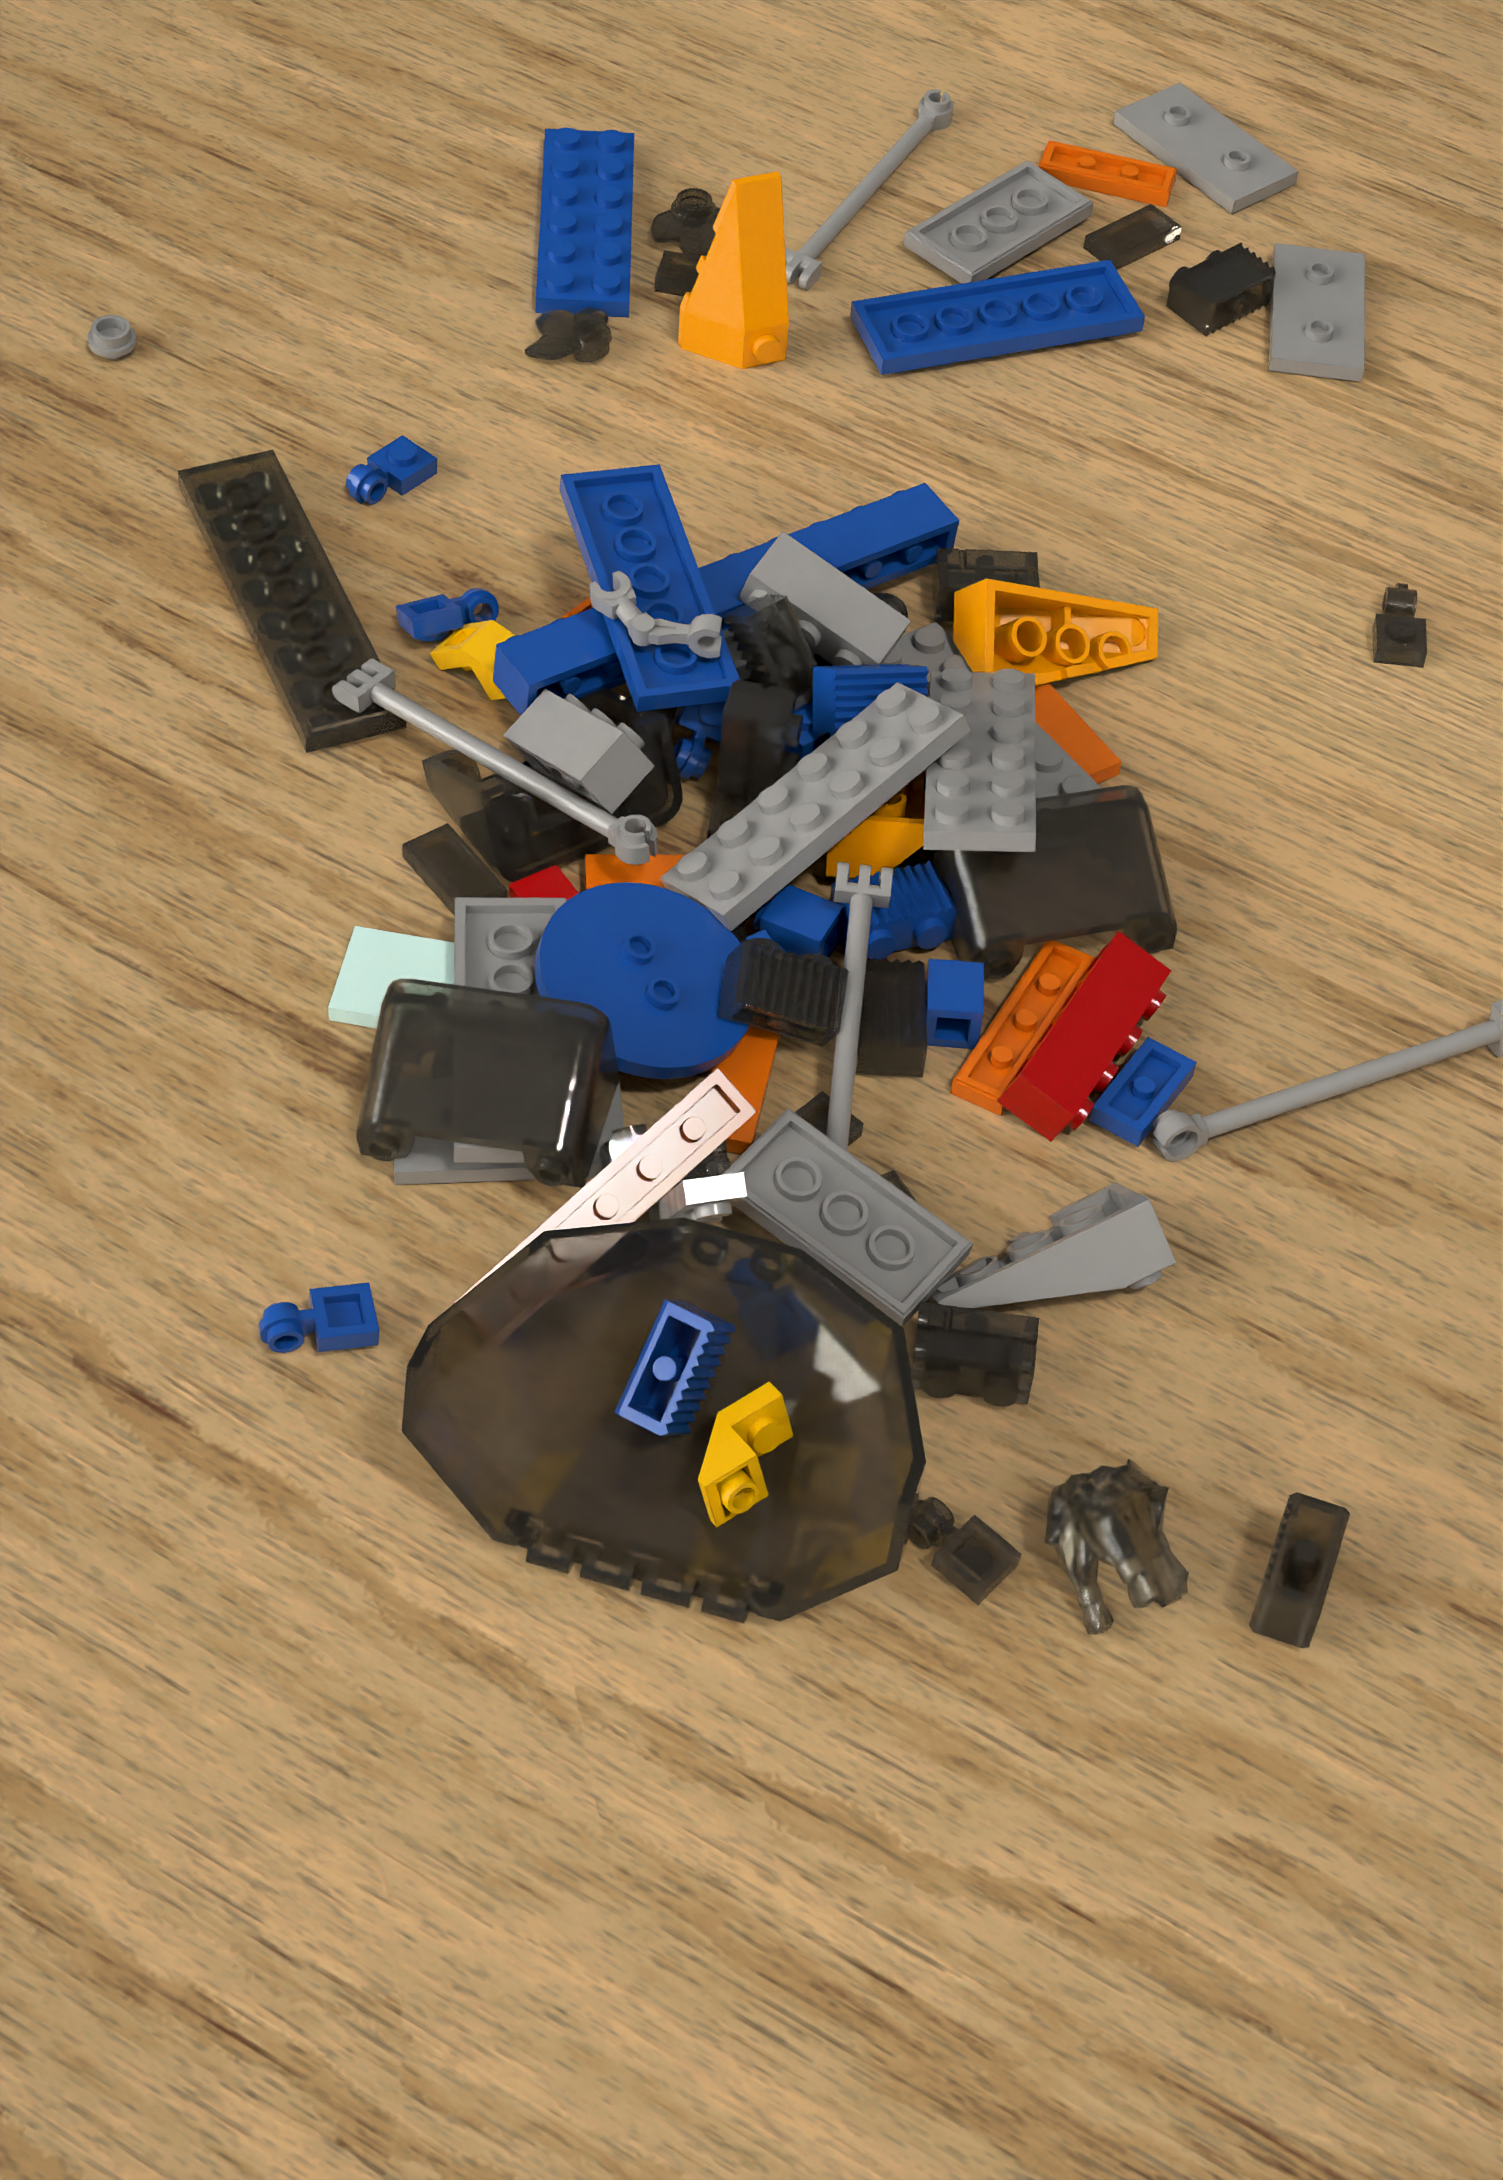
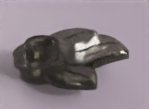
(688, 222)
(570, 333)

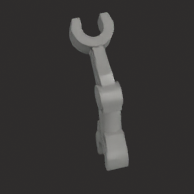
(700, 635)

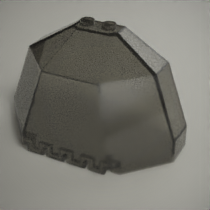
(522, 1424)

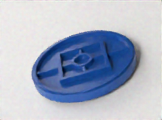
(650, 968)

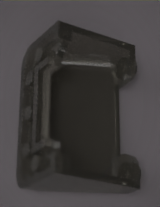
(525, 834)
(1088, 875)
(489, 1075)

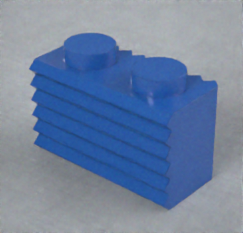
(848, 689)
(917, 912)
(674, 1368)

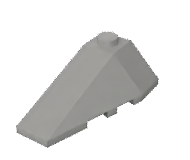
(1092, 1247)

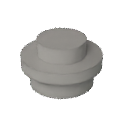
(111, 337)

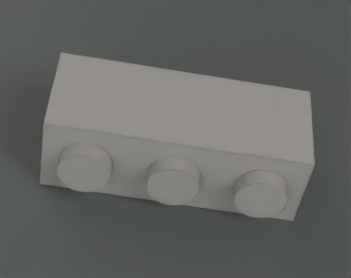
(834, 612)
(580, 749)

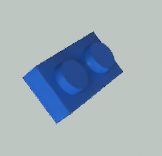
(1142, 1091)

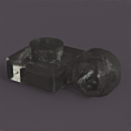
(1396, 633)
(970, 1557)

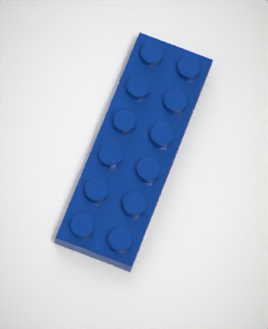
(586, 221)
(996, 316)
(633, 527)

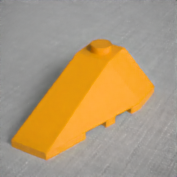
(741, 286)
(1049, 631)
(884, 836)

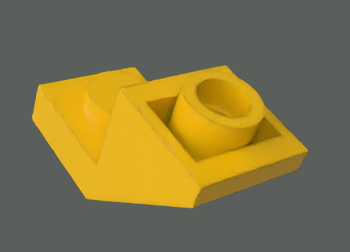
(473, 649)
(741, 1434)

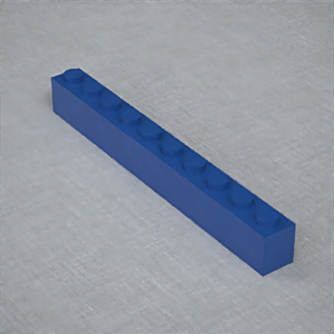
(865, 544)

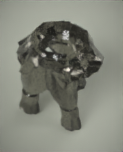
(1116, 1520)

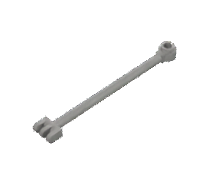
(931, 116)
(375, 685)
(861, 898)
(1181, 1134)

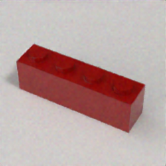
(1085, 1037)

